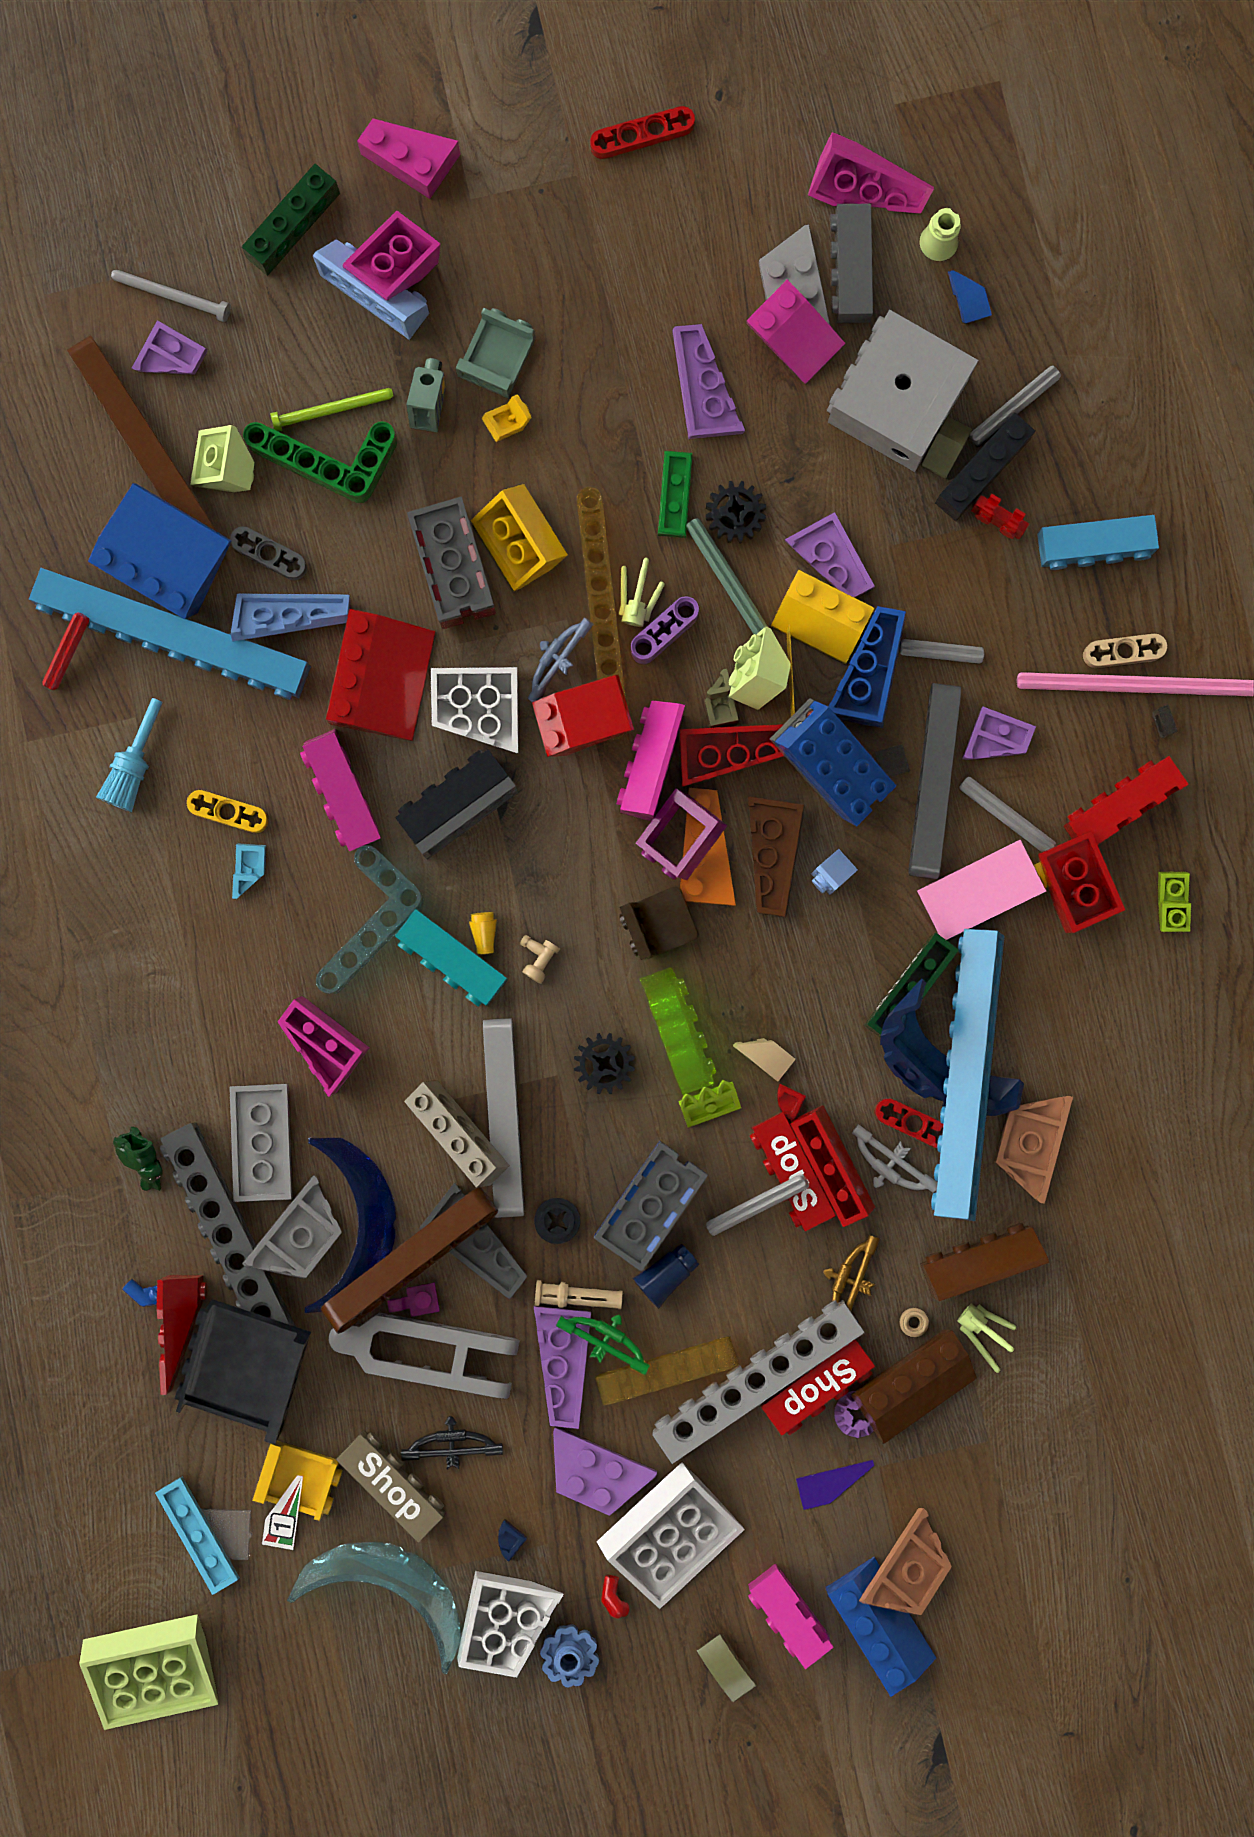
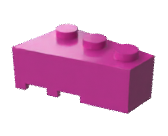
(409, 154)
(323, 1043)
(790, 1616)

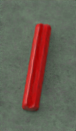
(65, 651)

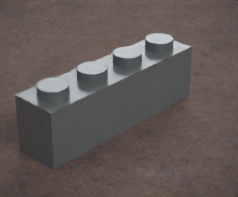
(853, 263)

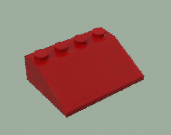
(380, 675)

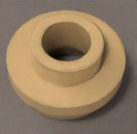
(916, 1331)

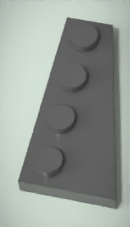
(483, 1251)

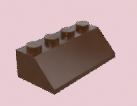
(983, 1262)
(915, 1385)

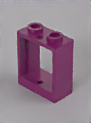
(698, 850)

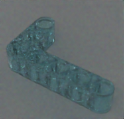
(374, 924)

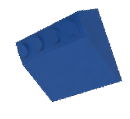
(160, 551)

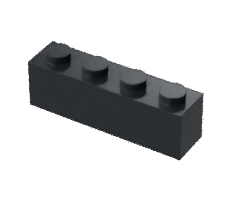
(985, 466)

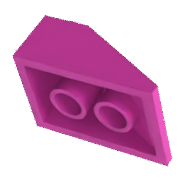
(394, 257)
(795, 331)

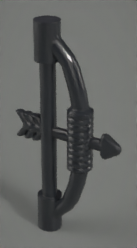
(451, 1435)

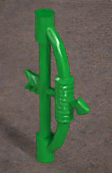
(610, 1331)

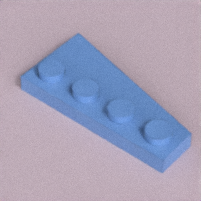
(282, 613)

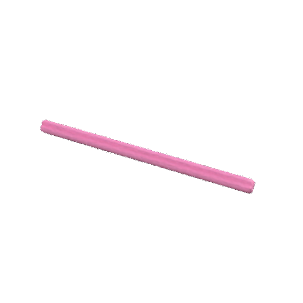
(1135, 684)

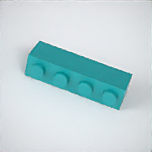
(451, 958)

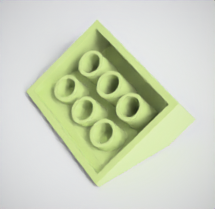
(149, 1672)

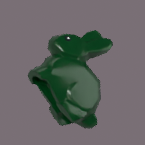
(140, 1156)

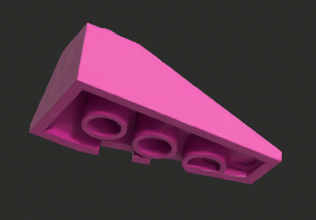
(858, 176)

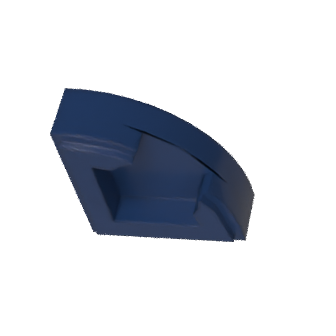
(510, 1539)

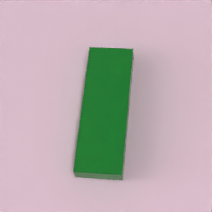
(675, 494)

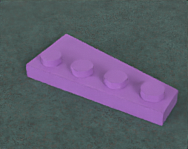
(704, 395)
(562, 1364)

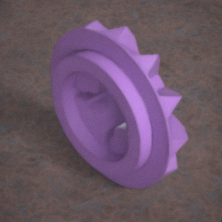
(844, 1418)

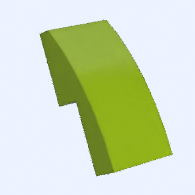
(1173, 901)

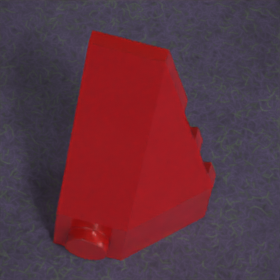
(178, 1305)

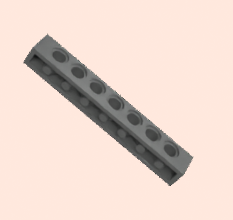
(230, 1216)

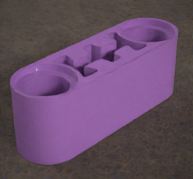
(664, 620)

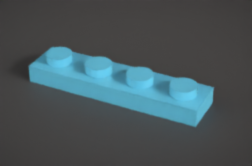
(197, 1535)

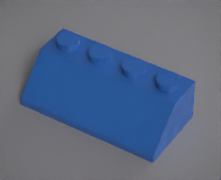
(884, 1635)

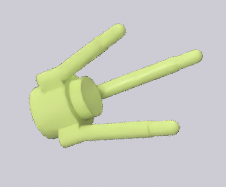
(634, 612)
(973, 1320)

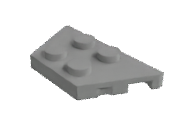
(796, 262)
(298, 1236)

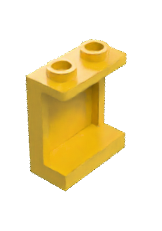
(283, 1466)

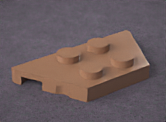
(1032, 1143)
(910, 1570)

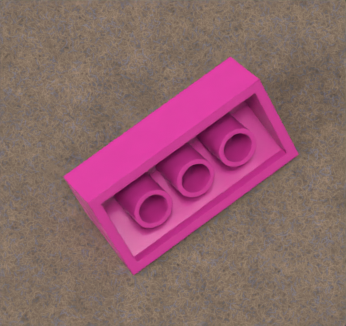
(651, 760)

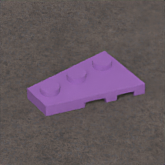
(832, 555)

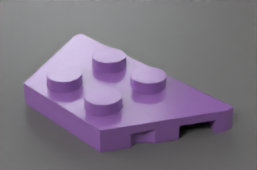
(596, 1473)

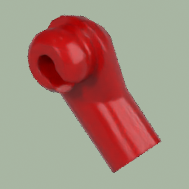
(610, 1599)

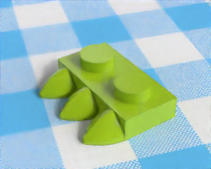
(709, 1103)

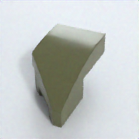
(719, 706)

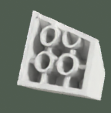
(477, 704)
(503, 1623)

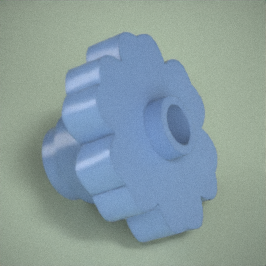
(569, 1641)

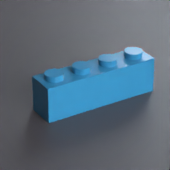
(1098, 541)

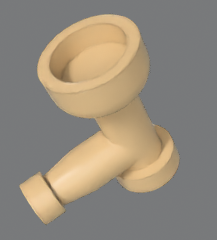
(544, 952)

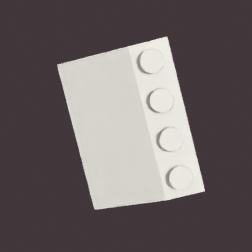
(669, 1535)

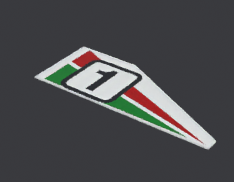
(282, 1520)

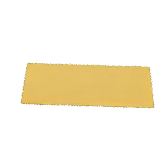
(790, 672)

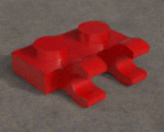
(1010, 523)

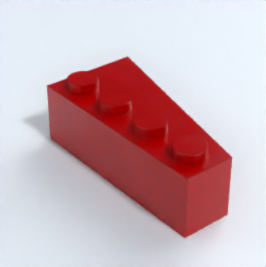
(724, 750)
(1128, 801)

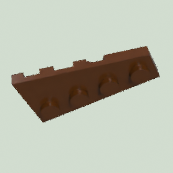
(775, 843)

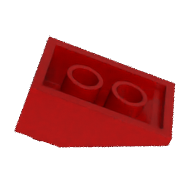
(582, 716)
(1080, 883)

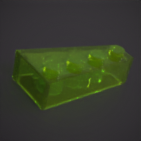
(677, 1031)

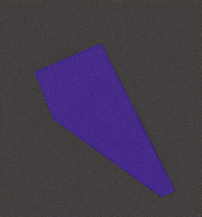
(828, 1485)

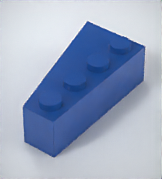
(869, 678)

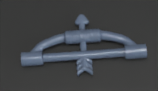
(561, 662)

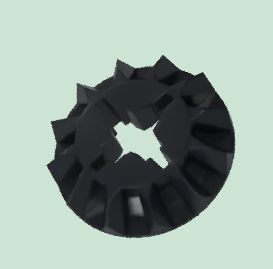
(571, 1220)

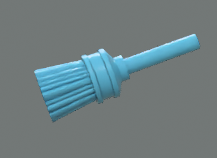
(129, 766)

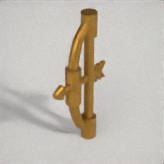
(859, 1284)

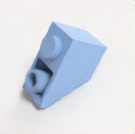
(833, 872)

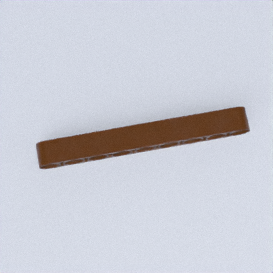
(135, 429)

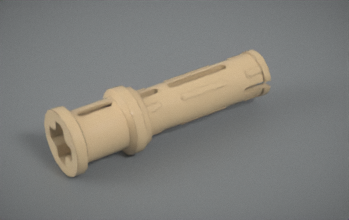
(563, 1295)

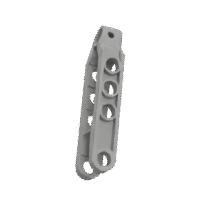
(358, 1340)

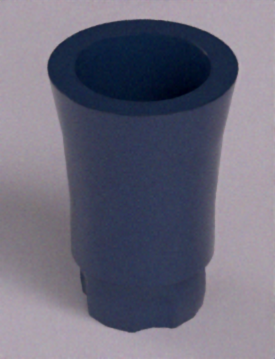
(666, 1275)

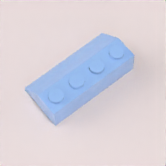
(402, 312)

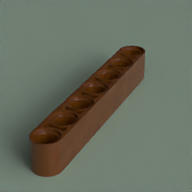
(409, 1260)

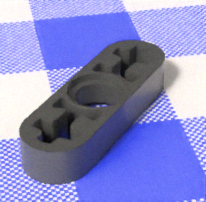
(247, 550)

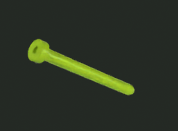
(329, 408)

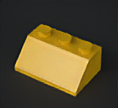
(518, 536)
(822, 616)

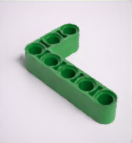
(323, 463)

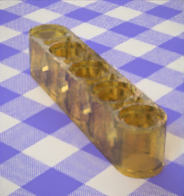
(667, 1370)

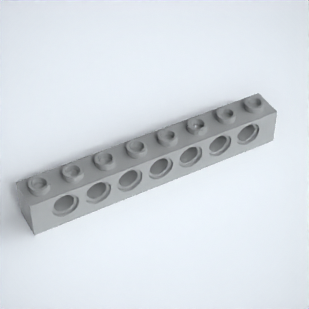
(678, 1445)

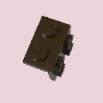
(658, 923)

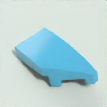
(248, 867)

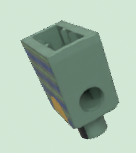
(426, 396)

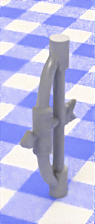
(886, 1171)

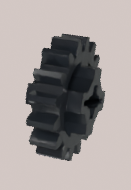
(746, 510)
(596, 1075)

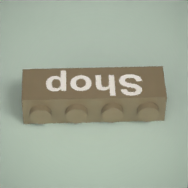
(391, 1486)

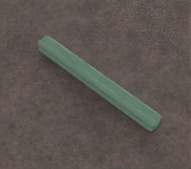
(726, 576)

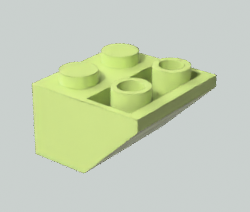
(759, 670)

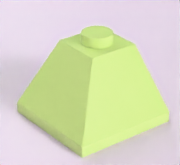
(222, 461)

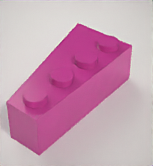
(341, 790)

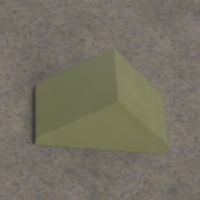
(946, 447)

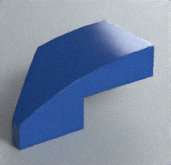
(970, 297)

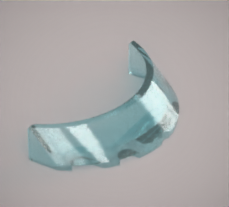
(394, 1570)

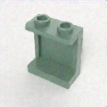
(497, 352)

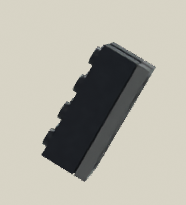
(456, 803)

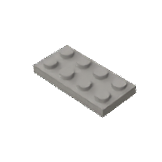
(261, 1142)

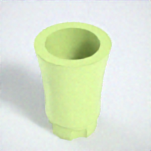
(940, 237)

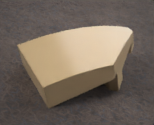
(767, 1056)

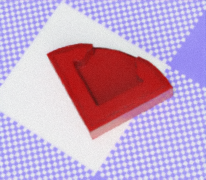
(789, 1101)

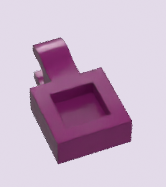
(420, 1299)

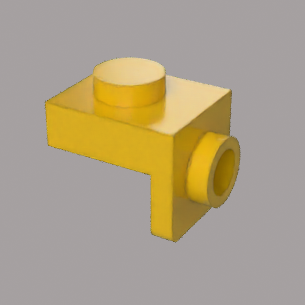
(507, 419)

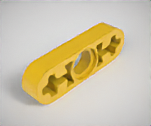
(205, 812)

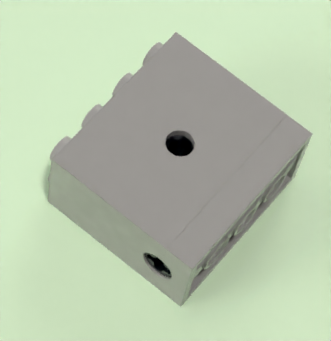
(900, 389)

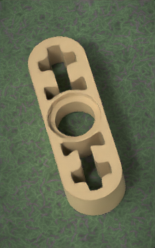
(1146, 655)

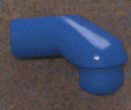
(142, 1296)

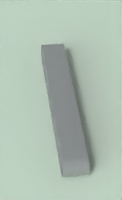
(504, 1114)

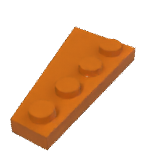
(712, 878)

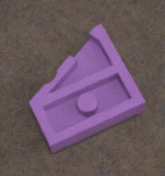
(169, 352)
(998, 736)

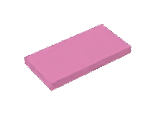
(981, 890)

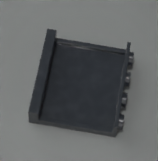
(243, 1367)

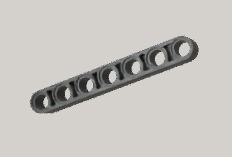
(934, 781)

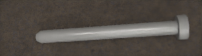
(220, 310)

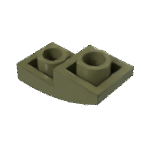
(727, 1668)

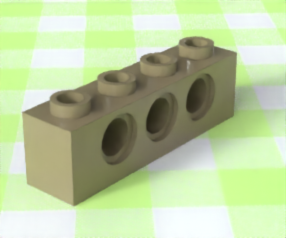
(456, 1133)

